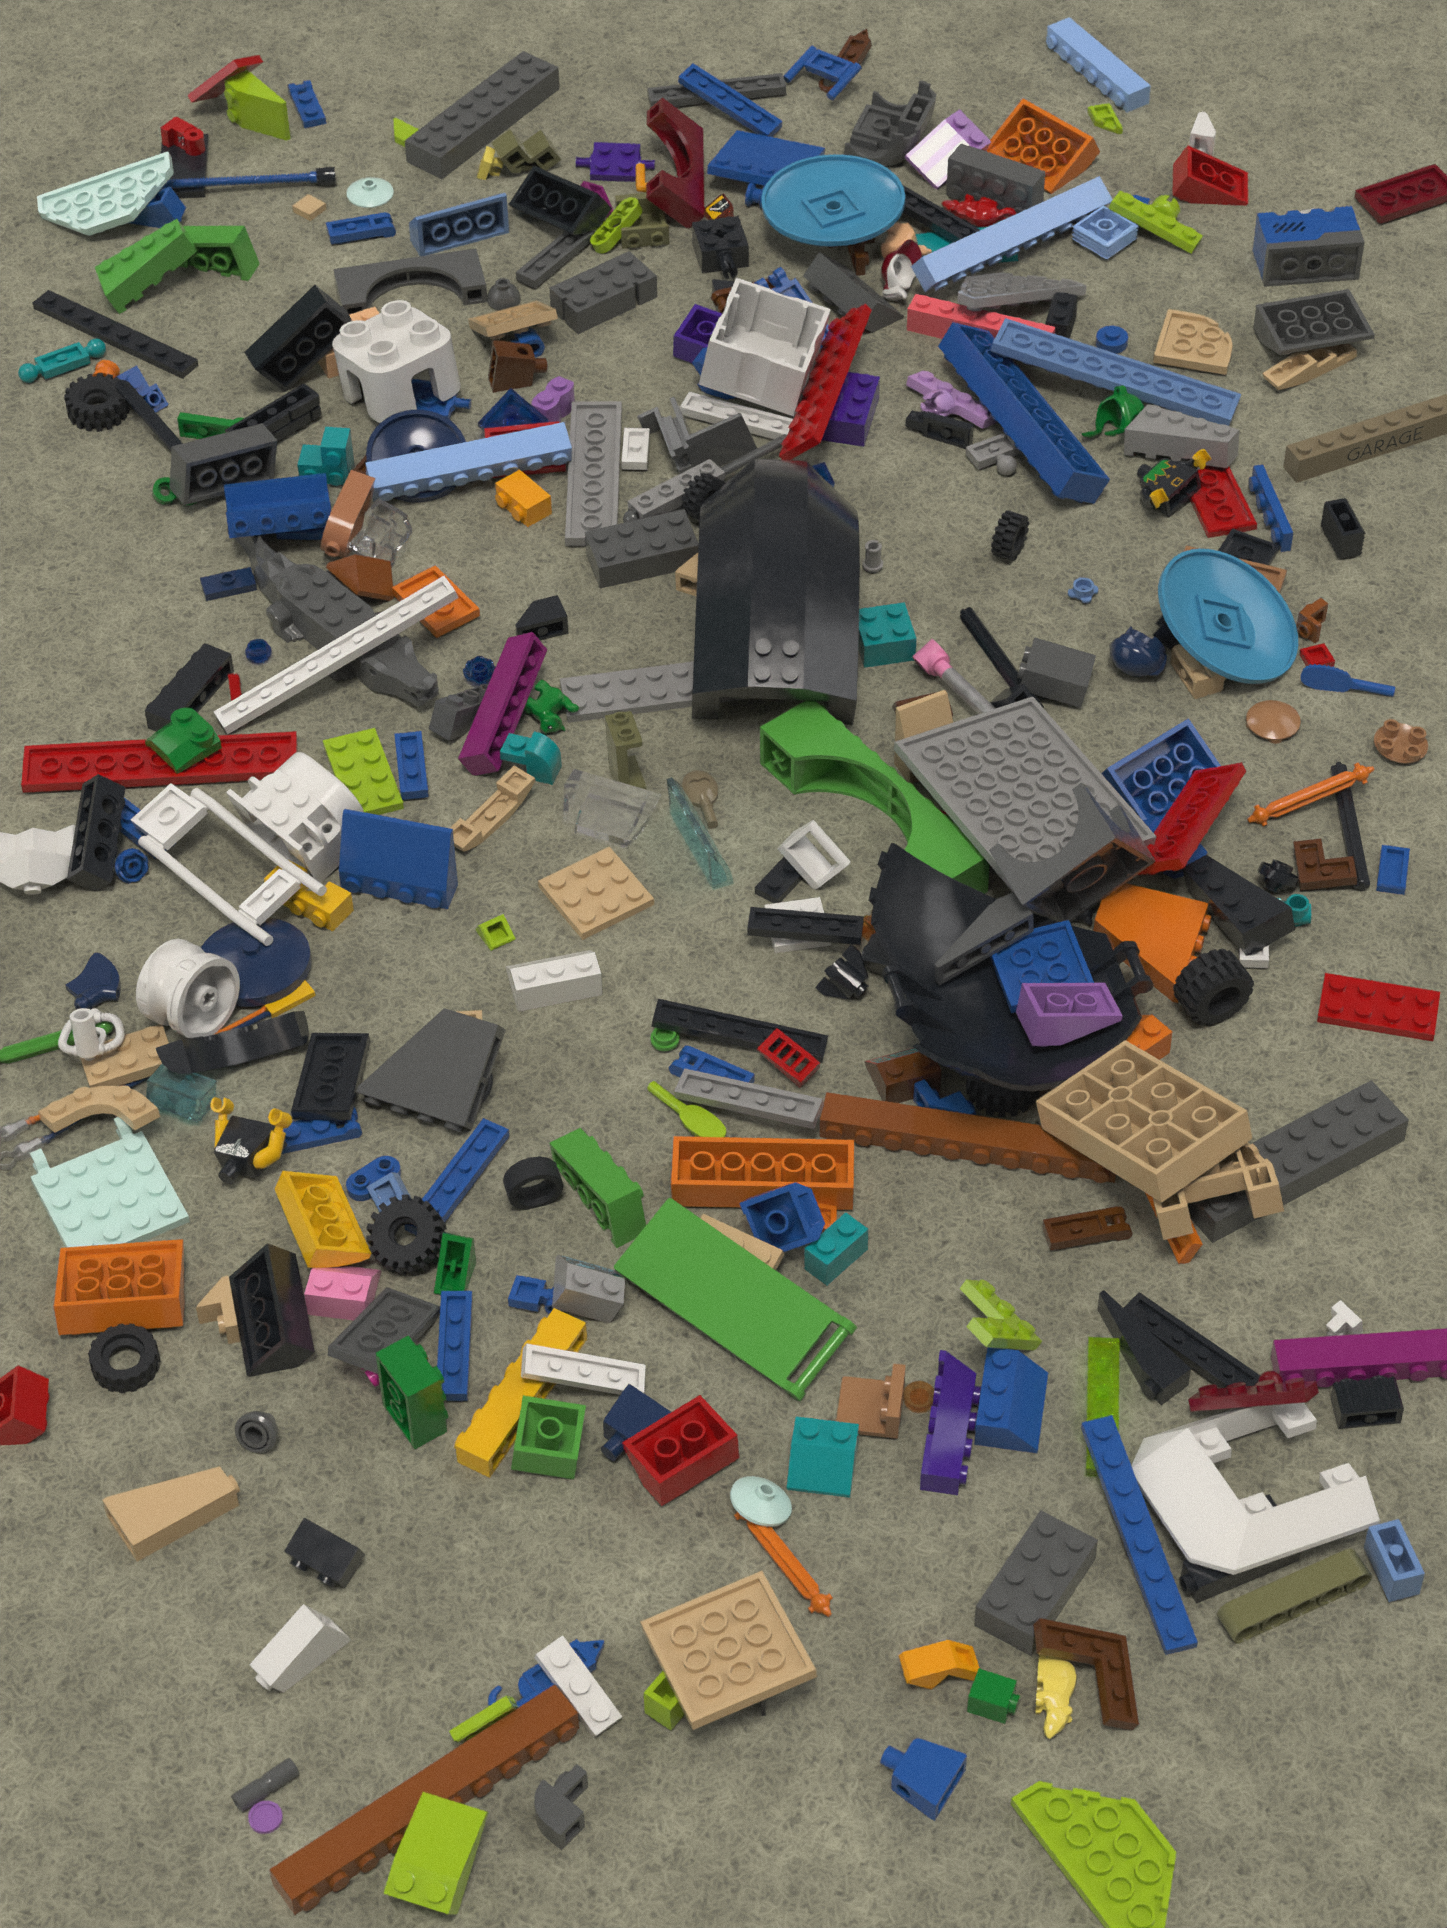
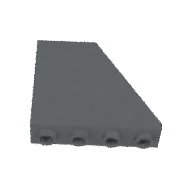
(439, 1071)

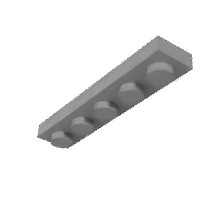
(749, 1098)

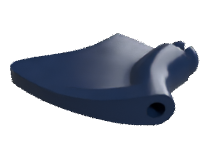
(96, 983)

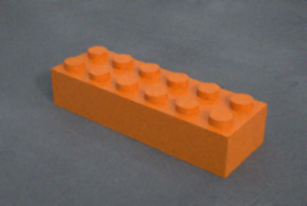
(735, 1168)

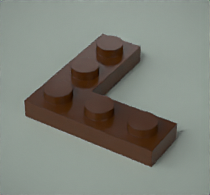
(1111, 1661)

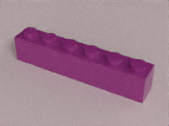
(502, 703)
(1362, 1356)

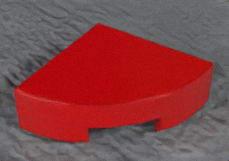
(234, 685)

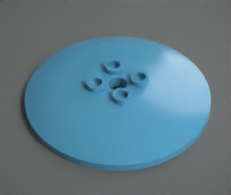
(860, 191)
(1228, 616)

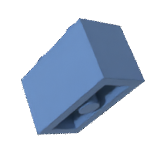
(1394, 1560)

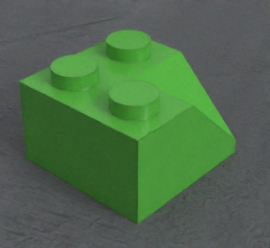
(548, 1437)

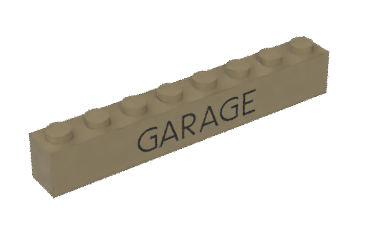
(1366, 439)

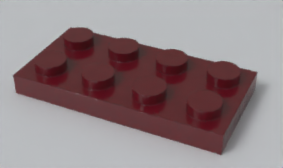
(1404, 193)

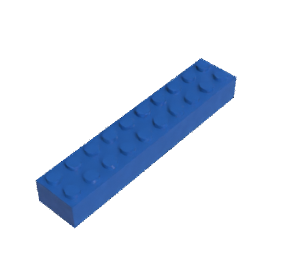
(1024, 414)

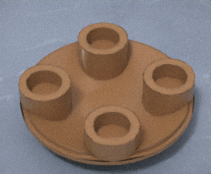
(1273, 720)
(1401, 742)

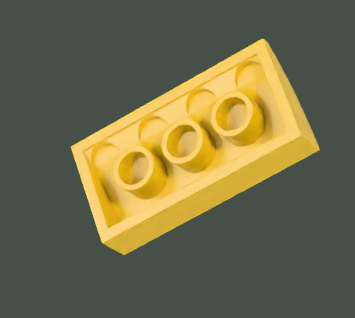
(321, 1219)

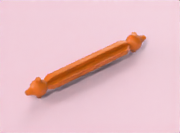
(1310, 794)
(790, 1567)

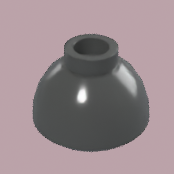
(503, 295)
(256, 1431)

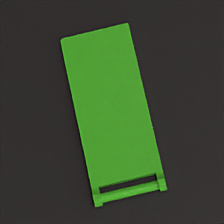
(732, 1296)

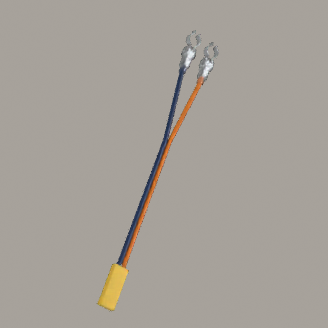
(12, 1130)

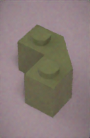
(520, 156)

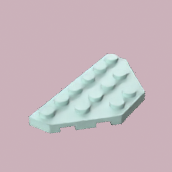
(108, 197)

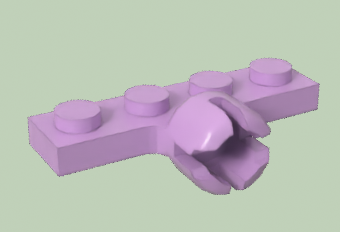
(946, 400)

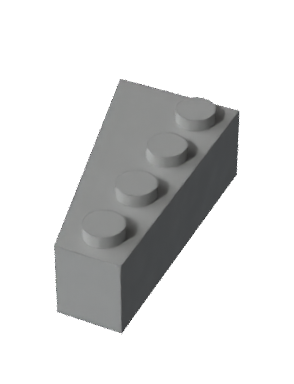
(1180, 436)

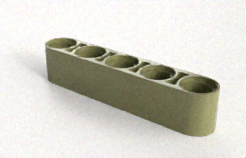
(1294, 1595)

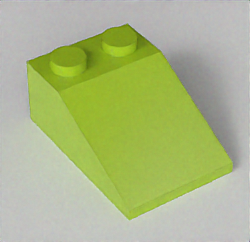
(256, 106)
(436, 1854)

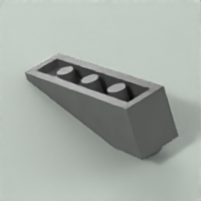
(992, 931)

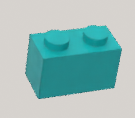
(836, 1249)

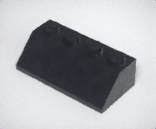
(560, 202)
(271, 1312)

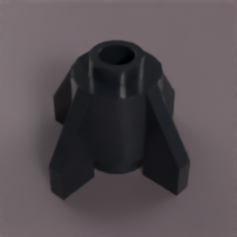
(846, 977)

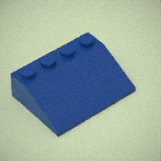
(1160, 769)
(397, 859)

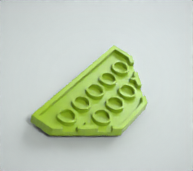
(1104, 1850)

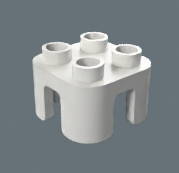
(388, 353)

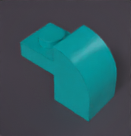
(537, 753)

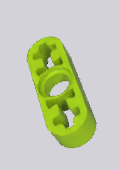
(625, 213)

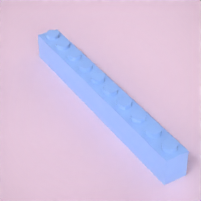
(1010, 235)

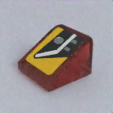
(719, 208)

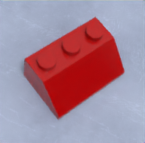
(681, 1450)

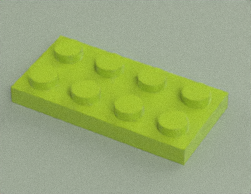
(364, 769)

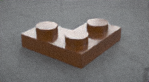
(1319, 872)

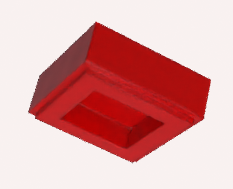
(1317, 655)

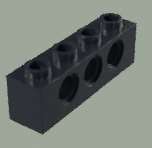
(96, 833)

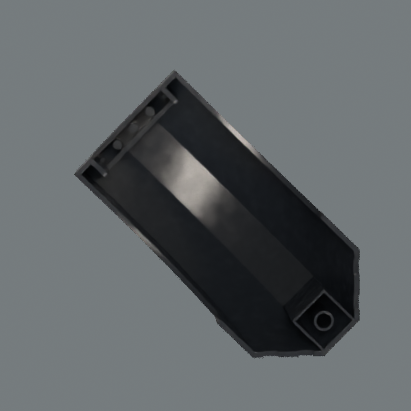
(777, 591)

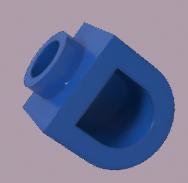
(532, 338)

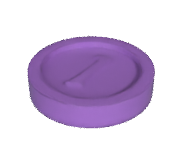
(265, 1817)

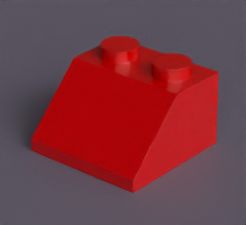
(22, 1406)

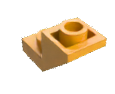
(933, 1662)

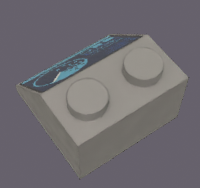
(587, 1289)

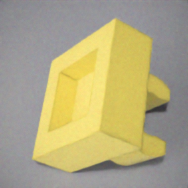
(488, 164)

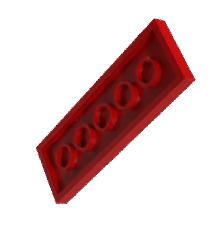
(1192, 816)

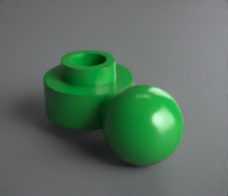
(164, 483)

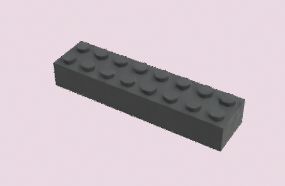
(482, 115)
(1312, 1153)

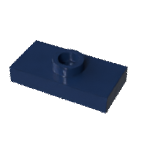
(228, 584)

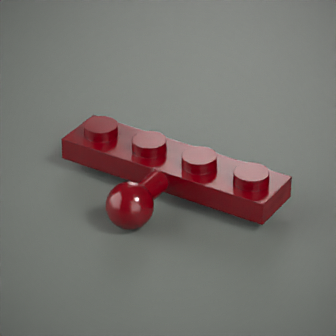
(1268, 1391)

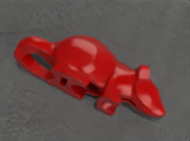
(979, 213)

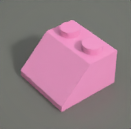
(340, 1291)

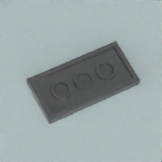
(380, 1324)

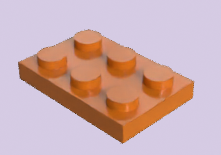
(448, 617)

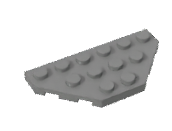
(1011, 290)

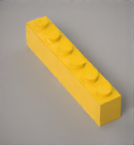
(496, 1424)

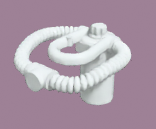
(85, 1033)

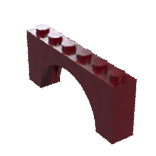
(681, 195)

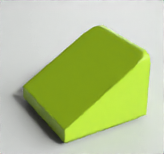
(495, 932)

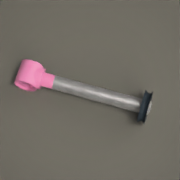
(937, 663)

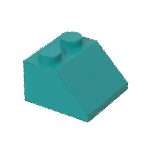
(823, 1456)

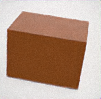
(365, 575)

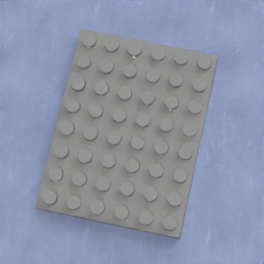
(1010, 780)

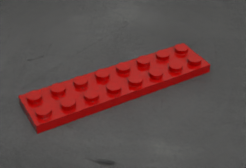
(825, 382)

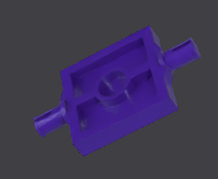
(614, 162)

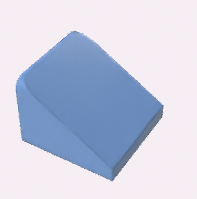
(386, 1188)

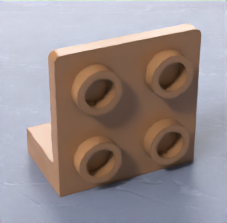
(873, 1403)

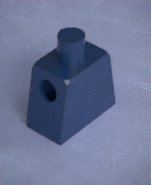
(627, 1417)

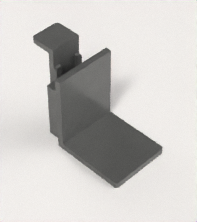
(718, 442)

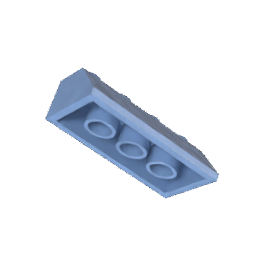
(460, 225)

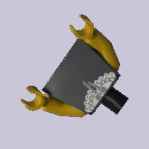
(246, 1144)

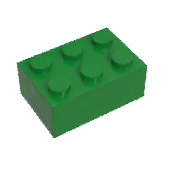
(412, 1391)

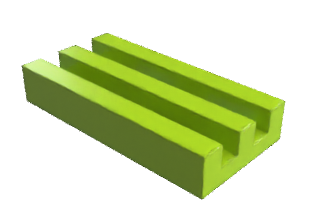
(483, 1719)

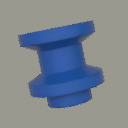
(753, 195)

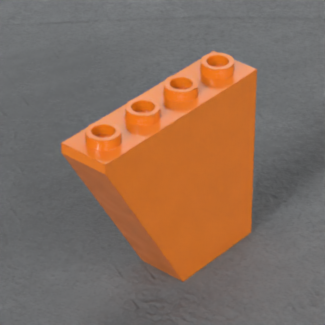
(1161, 924)

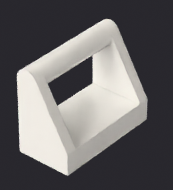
(1203, 134)
(808, 859)

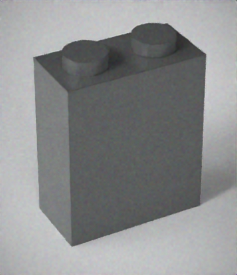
(1056, 671)

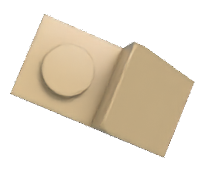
(219, 1307)

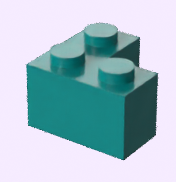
(331, 457)

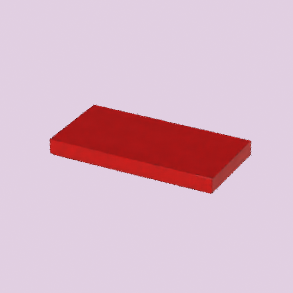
(1221, 503)

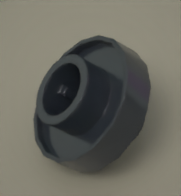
(1278, 875)

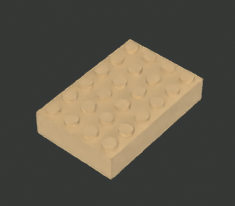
(1144, 1120)

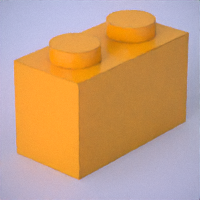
(523, 498)

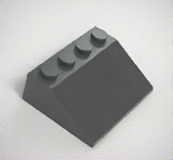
(1311, 322)

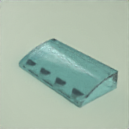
(697, 837)

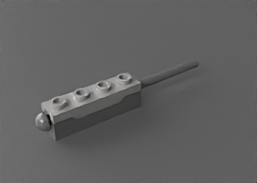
(668, 495)

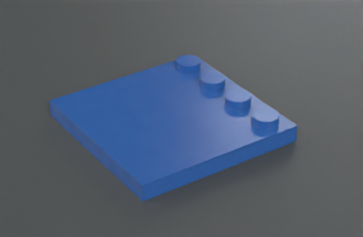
(758, 157)

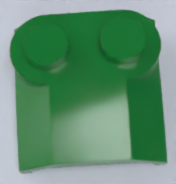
(184, 740)

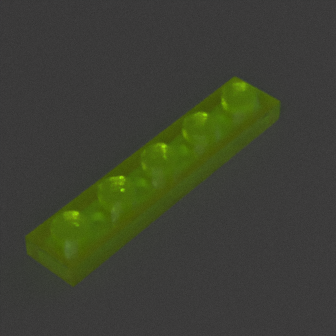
(1102, 1385)

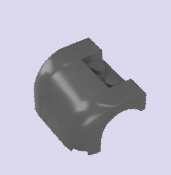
(891, 130)

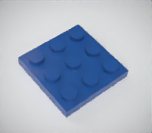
(1042, 956)

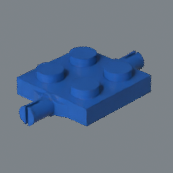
(427, 401)

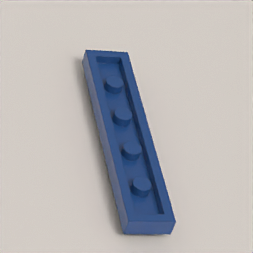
(729, 101)
(464, 1169)

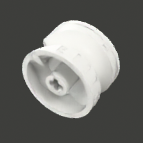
(187, 989)

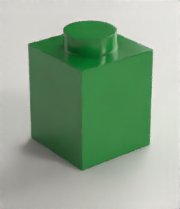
(993, 1696)

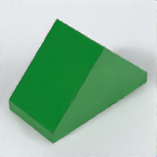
(455, 1263)

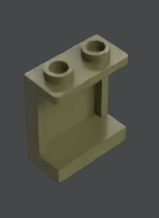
(648, 229)
(623, 735)

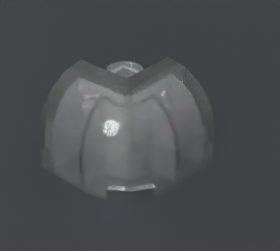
(384, 533)

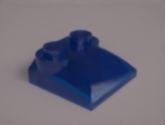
(511, 411)

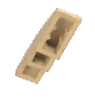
(1305, 366)

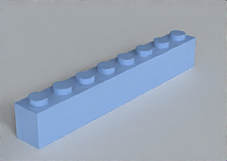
(469, 461)

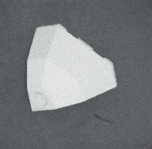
(35, 858)

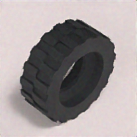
(120, 1337)

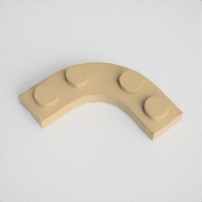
(85, 1101)

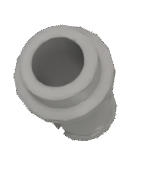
(873, 561)

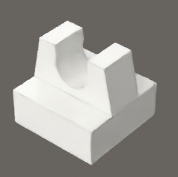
(1343, 1321)

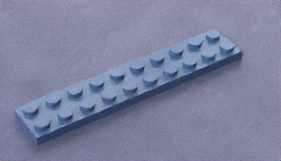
(1113, 370)

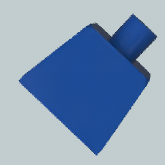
(925, 1774)

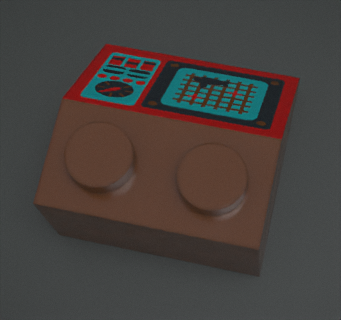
(897, 1073)

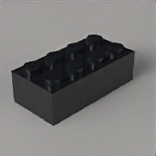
(298, 339)

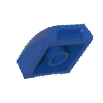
(784, 1216)

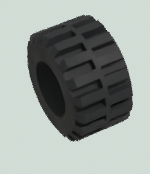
(1213, 987)

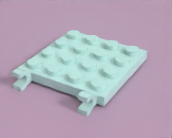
(109, 1193)

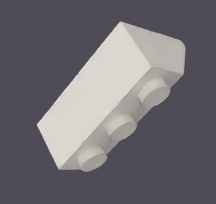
(555, 980)

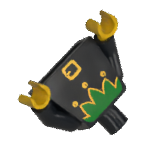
(1171, 482)

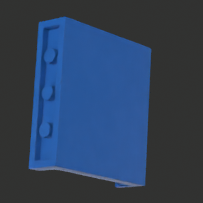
(277, 505)

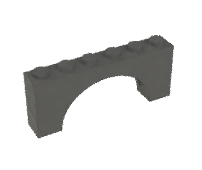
(454, 271)

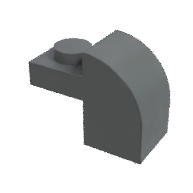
(554, 1807)

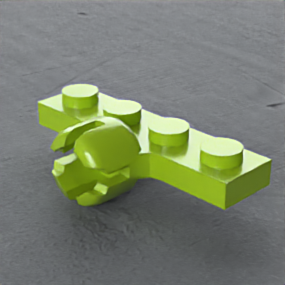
(1157, 218)

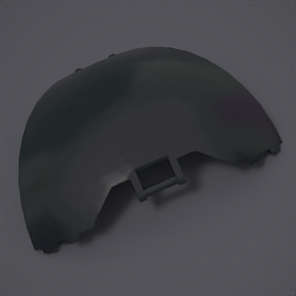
(967, 1017)

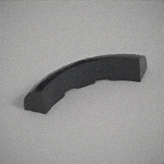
(235, 1045)

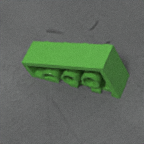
(222, 250)
(144, 264)
(600, 1185)

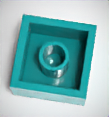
(886, 635)

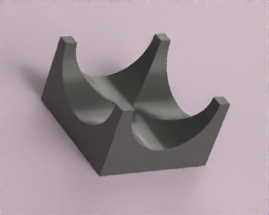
(1086, 870)

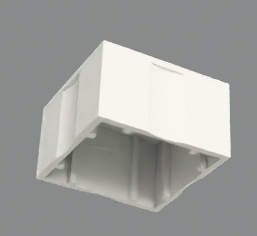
(764, 346)

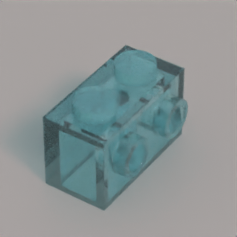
(181, 1094)

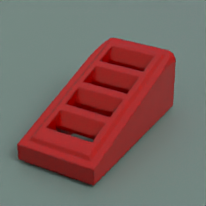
(805, 1074)

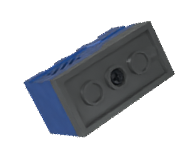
(1308, 246)

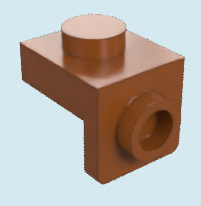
(1310, 620)

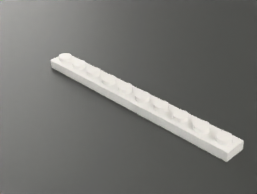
(335, 654)

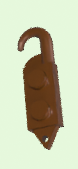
(854, 51)

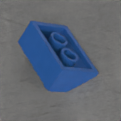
(1011, 1401)

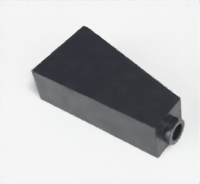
(1208, 1582)

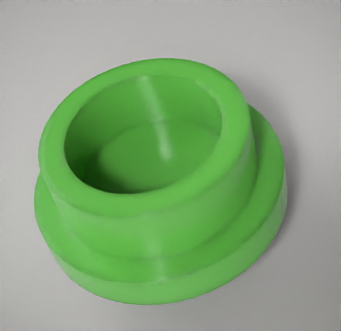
(664, 1039)

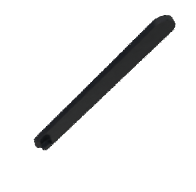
(148, 415)

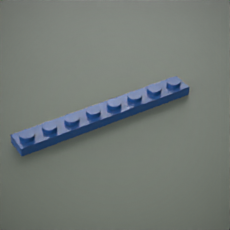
(1139, 1535)

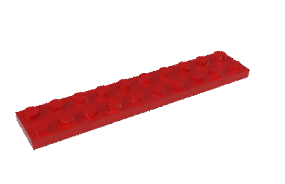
(136, 764)

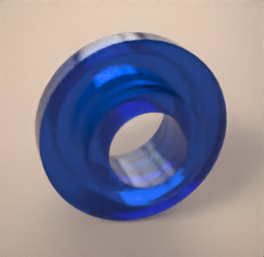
(258, 651)

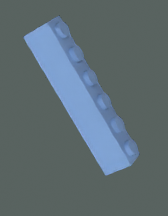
(1098, 64)

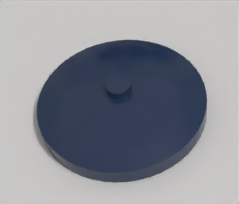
(411, 433)
(263, 970)

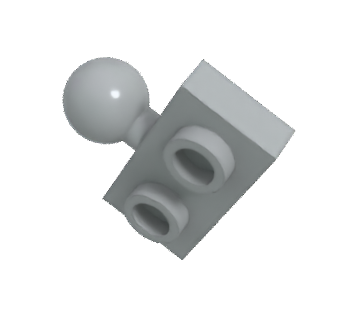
(994, 450)

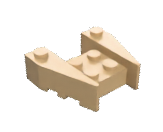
(1237, 1172)

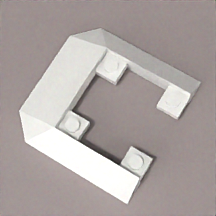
(1236, 1534)

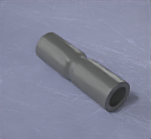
(261, 1787)

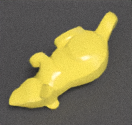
(1054, 1688)

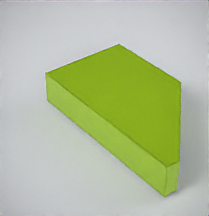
(1105, 118)
(402, 131)

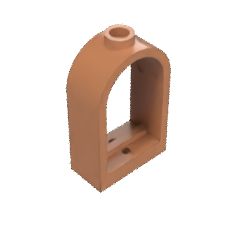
(347, 514)

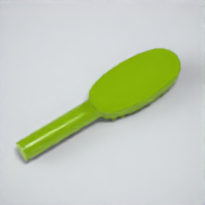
(695, 1118)

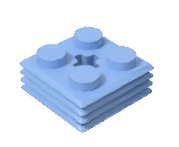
(1104, 232)

